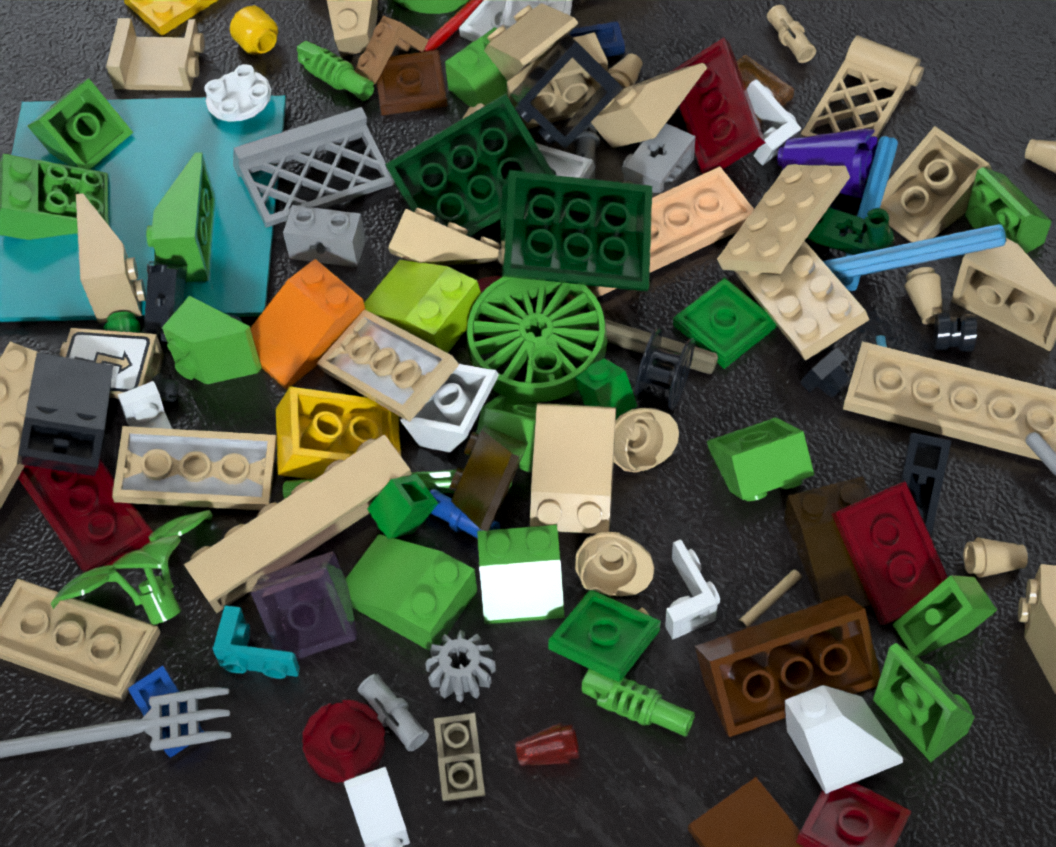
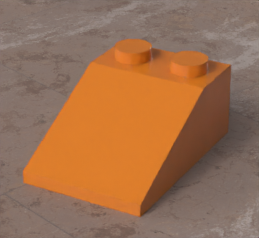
(303, 322)

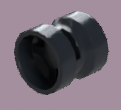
(955, 332)

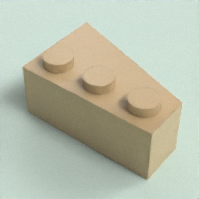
(352, 24)

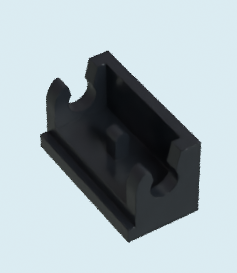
(163, 295)

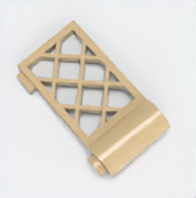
(877, 68)

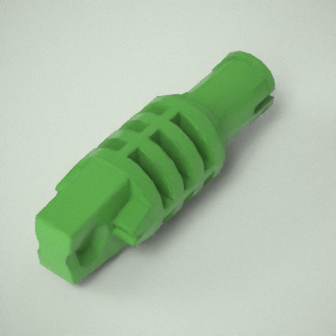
(334, 70)
(636, 702)

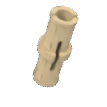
(800, 46)

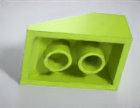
(426, 301)

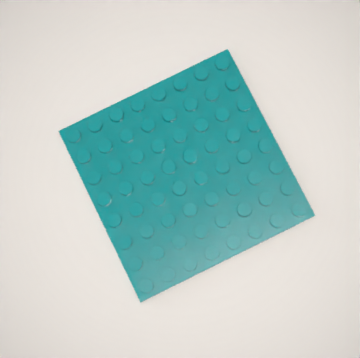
(43, 274)

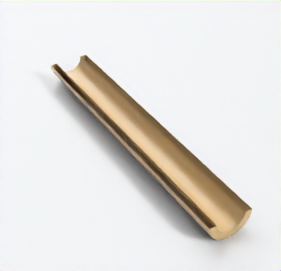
(770, 598)

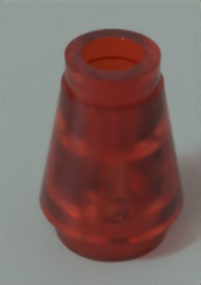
(548, 747)

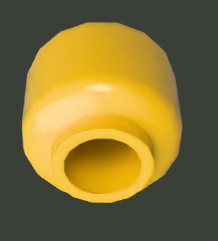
(254, 30)

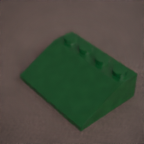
(465, 166)
(576, 230)

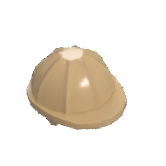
(644, 439)
(614, 565)

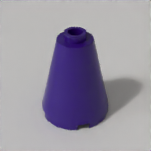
(846, 148)

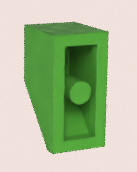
(944, 615)

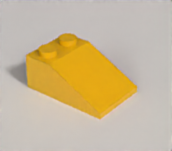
(327, 427)

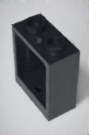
(545, 72)

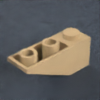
(426, 241)

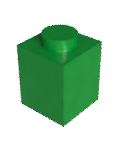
(606, 386)
(402, 506)

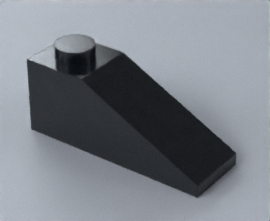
(924, 473)

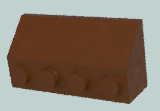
(770, 662)

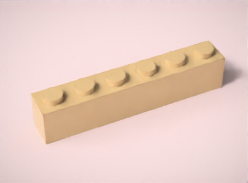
(295, 524)

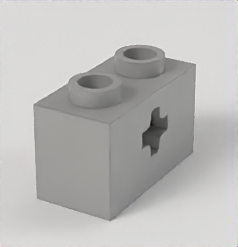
(660, 160)
(324, 236)

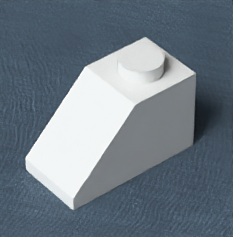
(377, 810)

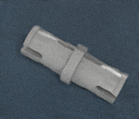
(393, 712)

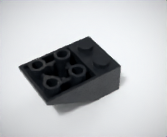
(65, 414)

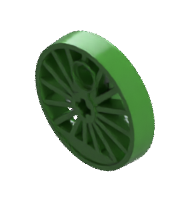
(519, 333)

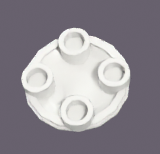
(238, 94)

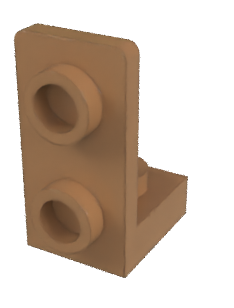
(384, 39)

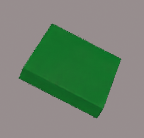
(724, 322)
(604, 635)

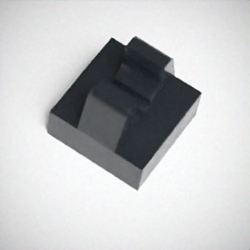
(827, 374)

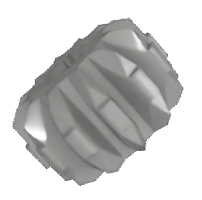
(457, 653)

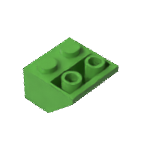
(1000, 202)

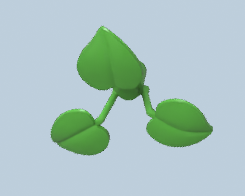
(155, 593)

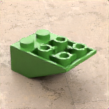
(41, 197)

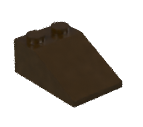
(487, 475)
(819, 540)

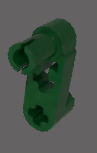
(872, 230)

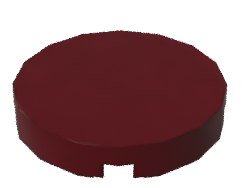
(343, 740)

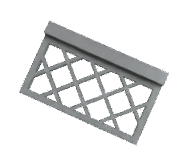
(295, 146)

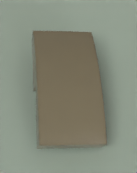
(459, 757)

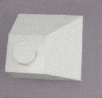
(838, 737)

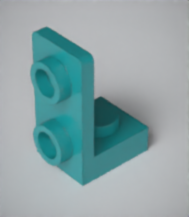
(237, 657)

